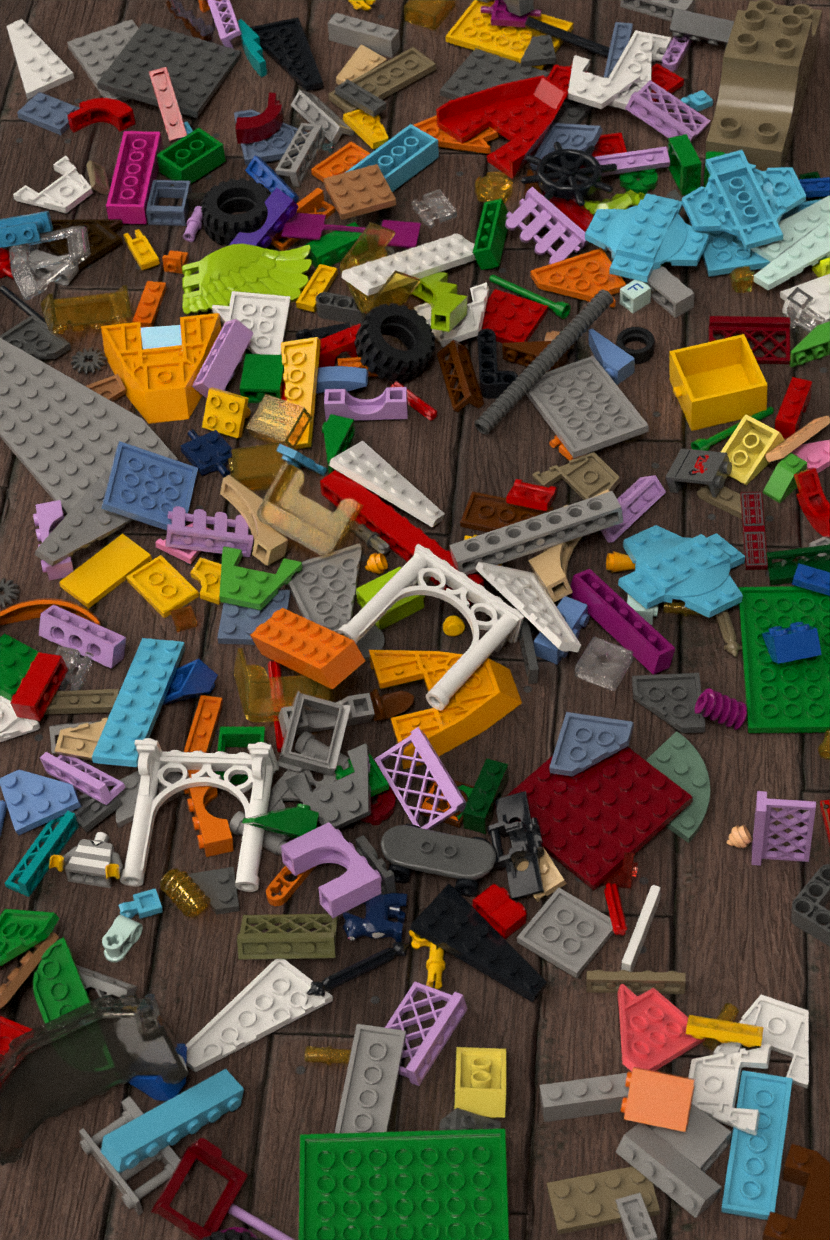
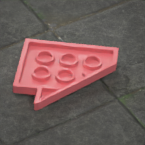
(651, 1030)

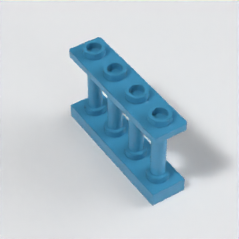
(24, 228)

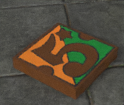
(443, 805)

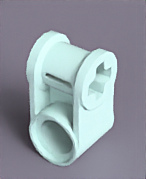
(121, 938)

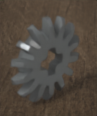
(97, 360)
(9, 592)

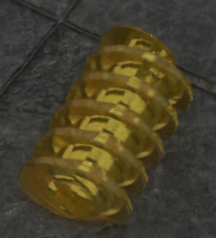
(184, 892)

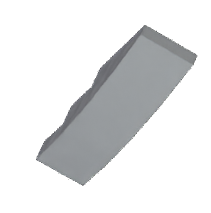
(635, 1218)

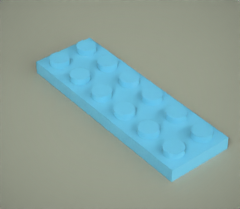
(757, 1159)

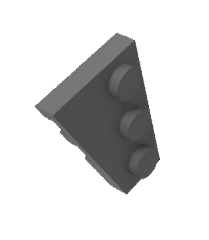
(365, 849)

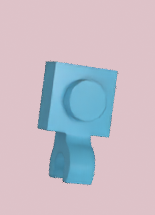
(698, 101)
(144, 903)

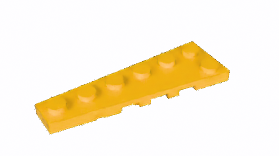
(300, 377)

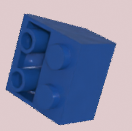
(792, 643)

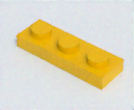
(318, 283)
(724, 1031)

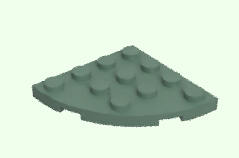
(686, 768)

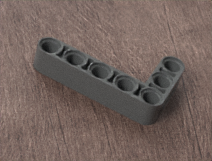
(341, 307)
(814, 906)

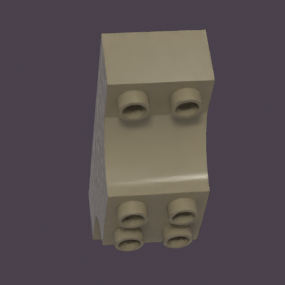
(764, 81)

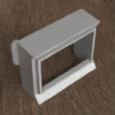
(296, 761)

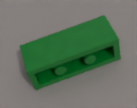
(332, 247)

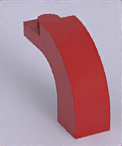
(102, 110)
(813, 500)

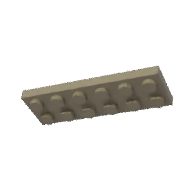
(389, 77)

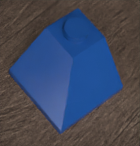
(190, 682)
(154, 1084)

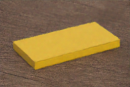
(105, 570)

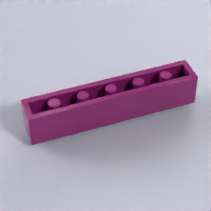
(622, 621)

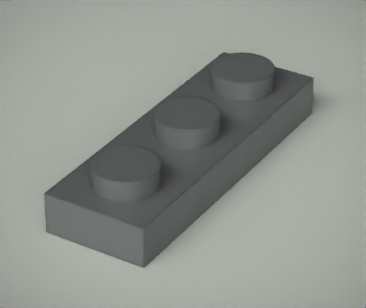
(360, 98)

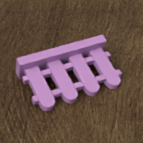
(546, 215)
(207, 540)

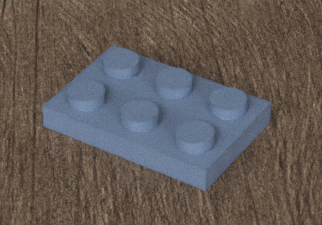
(47, 113)

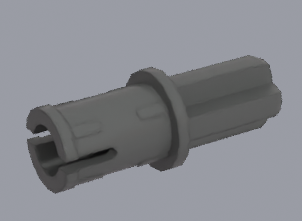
(372, 539)

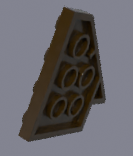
(100, 237)

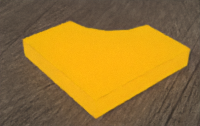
(209, 576)

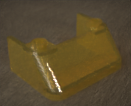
(371, 247)
(265, 696)

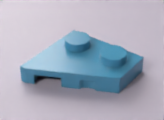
(298, 460)

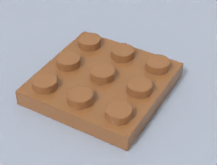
(359, 192)

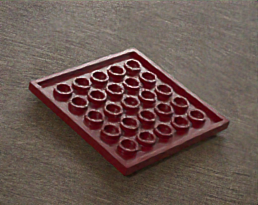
(601, 812)

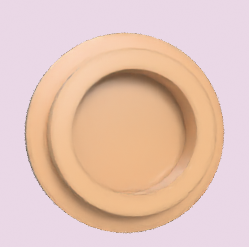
(739, 837)

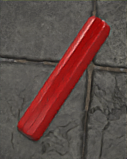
(418, 404)
(615, 909)

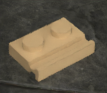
(550, 875)

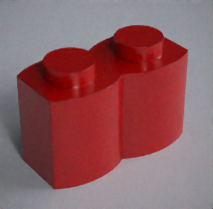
(500, 910)

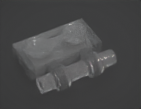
(438, 204)
(72, 660)

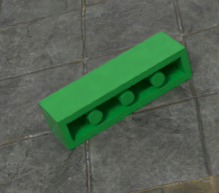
(491, 234)

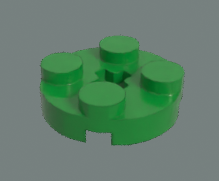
(647, 181)

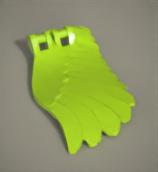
(244, 270)

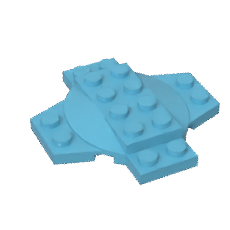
(743, 199)
(646, 237)
(682, 570)

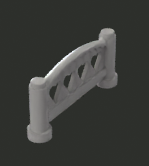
(307, 746)

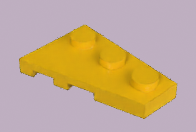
(366, 127)

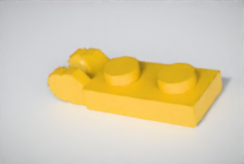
(141, 250)

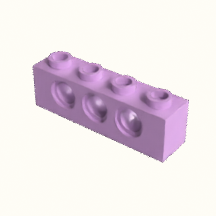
(81, 634)

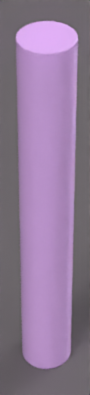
(257, 1223)

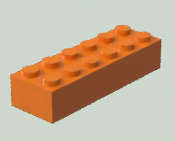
(307, 648)

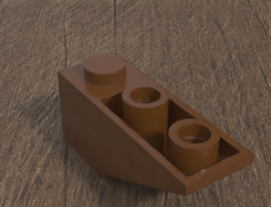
(525, 352)

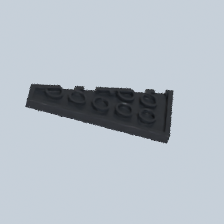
(290, 49)
(466, 935)

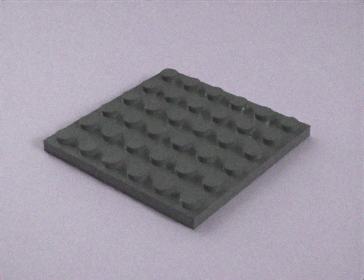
(192, 64)

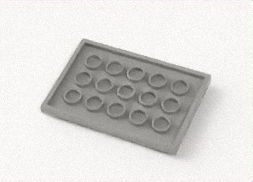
(100, 49)
(585, 407)

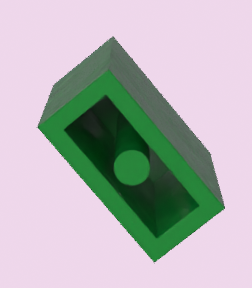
(262, 376)

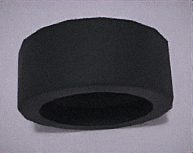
(641, 335)

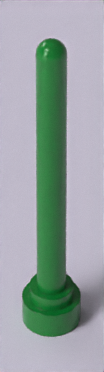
(560, 309)
(705, 444)

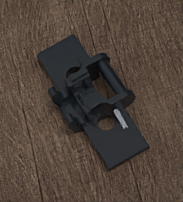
(525, 843)

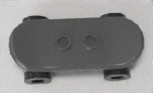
(438, 854)

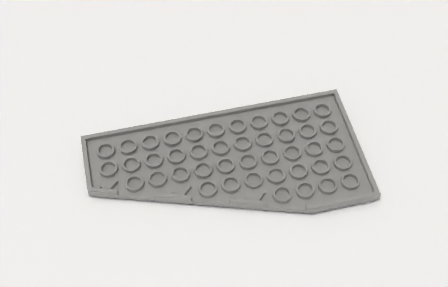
(62, 427)

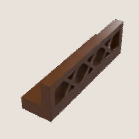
(464, 372)

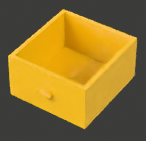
(717, 382)

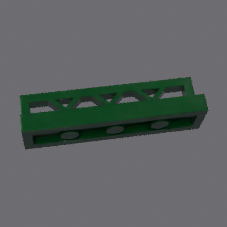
(784, 571)

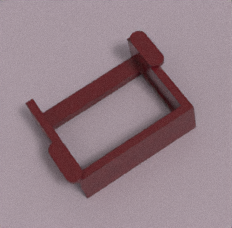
(211, 1157)

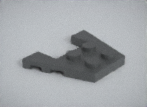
(341, 800)

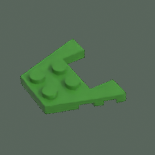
(252, 587)

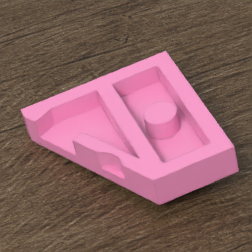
(815, 454)

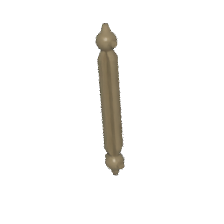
(728, 633)

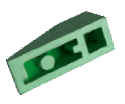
(338, 435)
(287, 821)

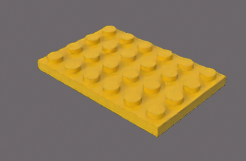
(475, 31)

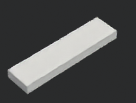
(641, 929)

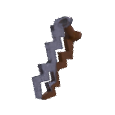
(205, 31)

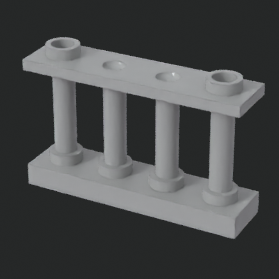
(167, 1155)

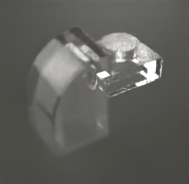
(798, 310)

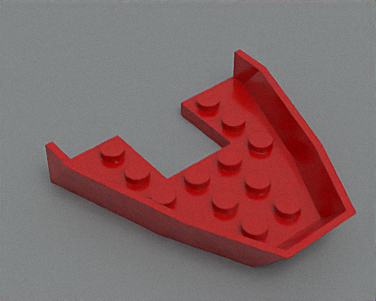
(514, 109)

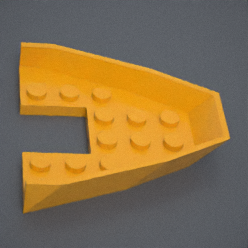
(161, 378)
(471, 710)

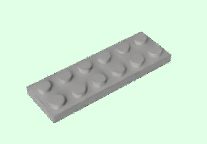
(371, 1080)

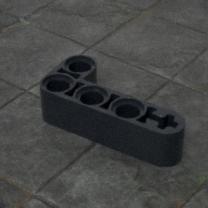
(491, 381)

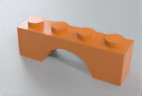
(214, 831)

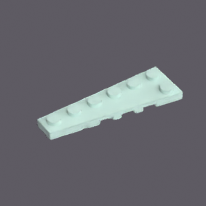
(796, 228)
(800, 255)

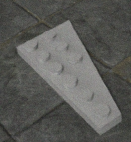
(82, 526)

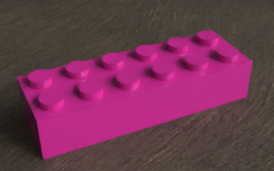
(134, 176)

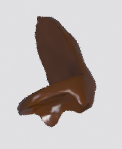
(390, 704)

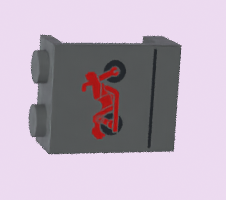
(700, 468)

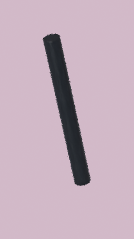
(20, 303)

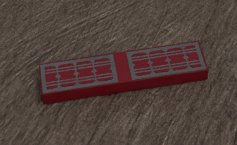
(753, 531)

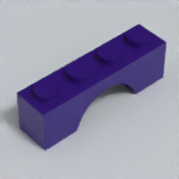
(280, 209)

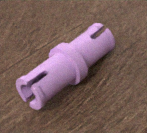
(193, 224)

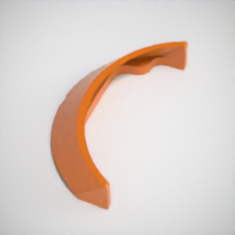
(33, 608)

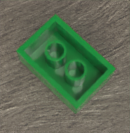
(191, 157)

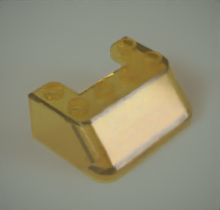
(86, 311)
(301, 517)

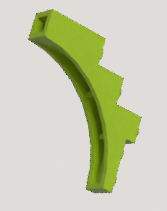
(446, 304)

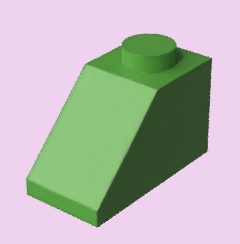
(782, 479)

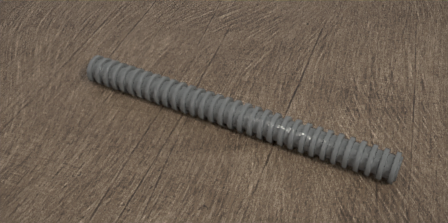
(544, 362)

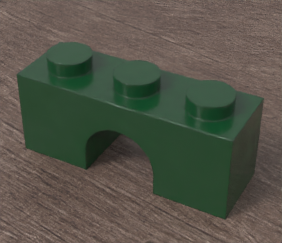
(480, 805)

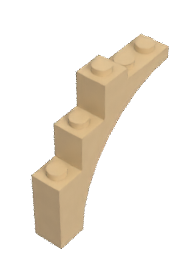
(552, 567)

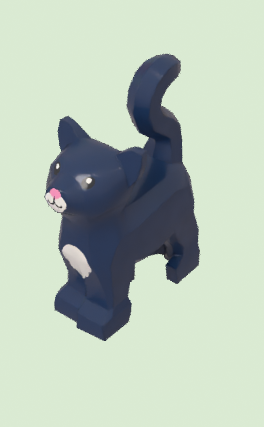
(376, 921)

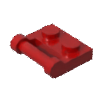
(531, 495)

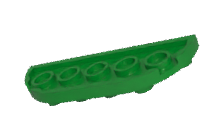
(58, 982)

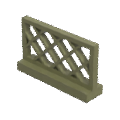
(280, 944)

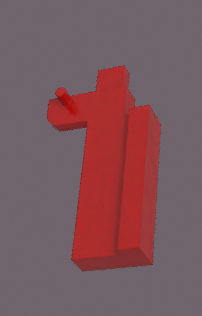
(570, 208)

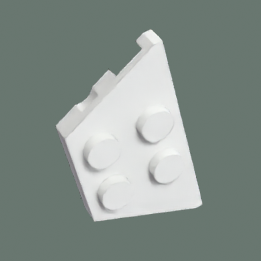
(11, 725)

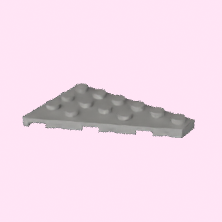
(328, 587)

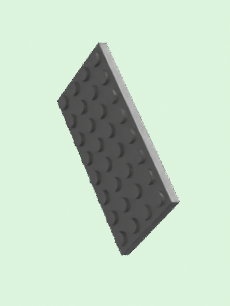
(488, 70)

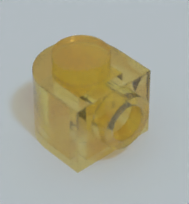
(742, 279)

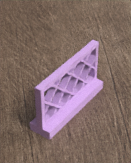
(662, 119)
(435, 767)
(765, 828)
(436, 1035)

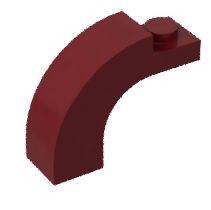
(261, 126)

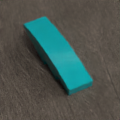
(252, 48)

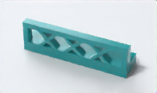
(38, 867)

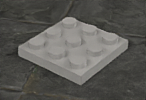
(567, 932)

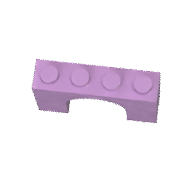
(328, 846)

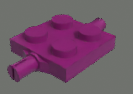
(502, 17)

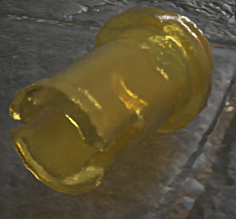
(824, 748)

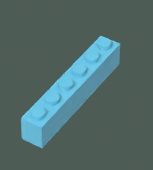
(172, 1121)

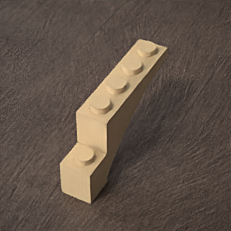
(268, 543)

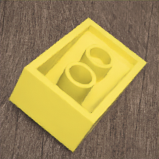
(748, 448)
(481, 1081)

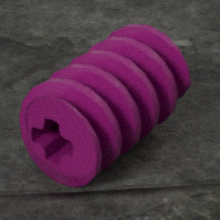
(721, 707)

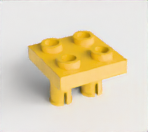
(225, 412)

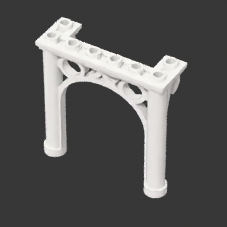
(503, 627)
(156, 764)

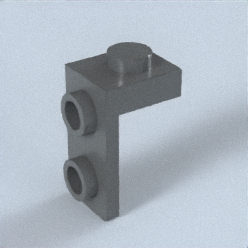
(465, 1120)

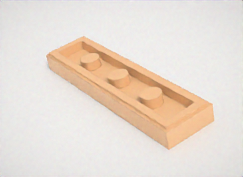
(797, 438)

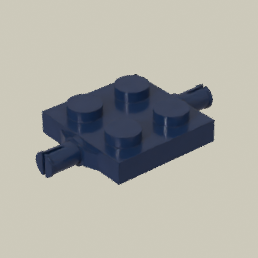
(207, 452)

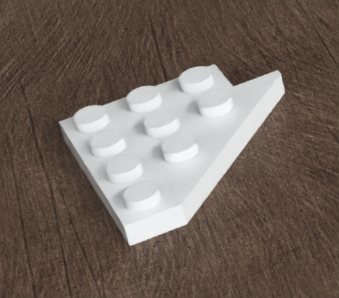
(263, 315)

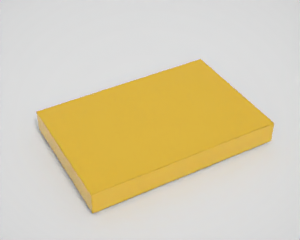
(162, 586)

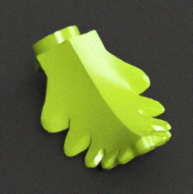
(618, 201)

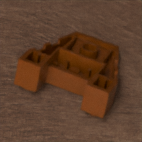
(812, 1222)

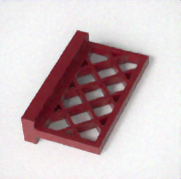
(754, 326)

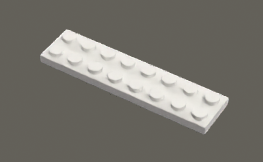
(416, 262)

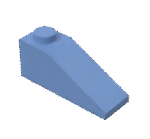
(613, 359)

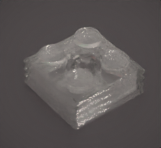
(603, 663)

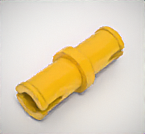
(435, 966)

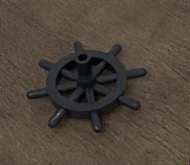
(569, 173)

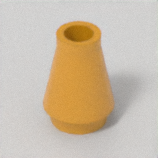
(619, 562)

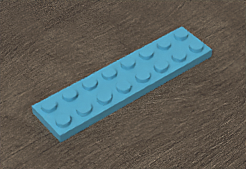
(138, 701)

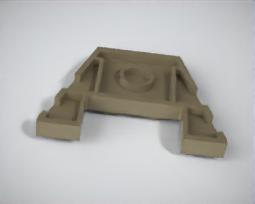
(585, 475)

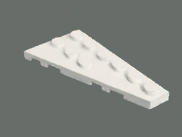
(259, 1009)

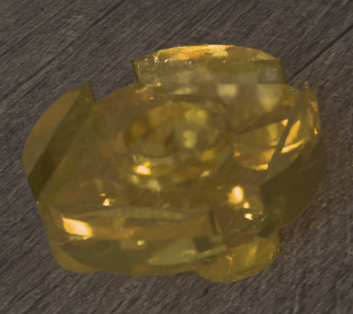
(485, 190)

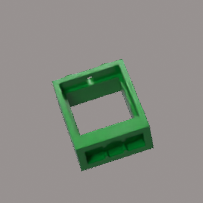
(684, 164)
(239, 738)

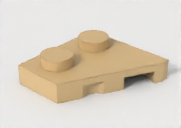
(80, 741)

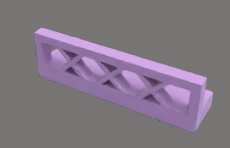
(219, 18)
(636, 160)
(634, 503)
(82, 781)

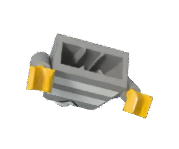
(90, 862)

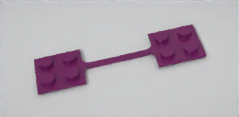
(312, 225)

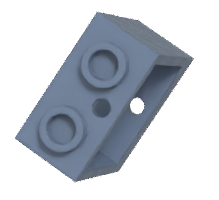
(168, 214)

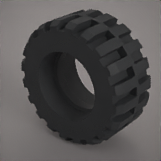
(232, 198)
(403, 325)

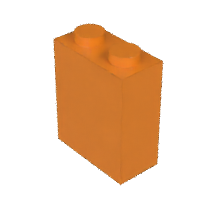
(658, 1099)

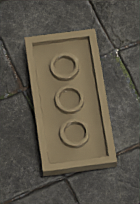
(591, 1198)

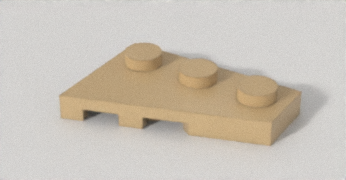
(359, 64)

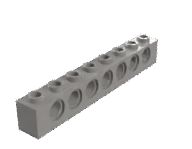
(537, 533)

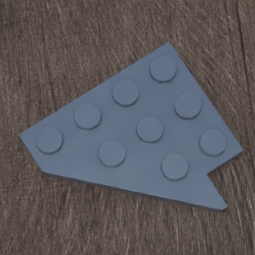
(270, 148)

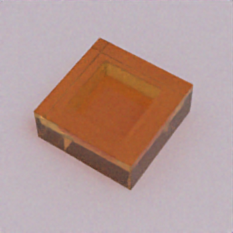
(183, 618)

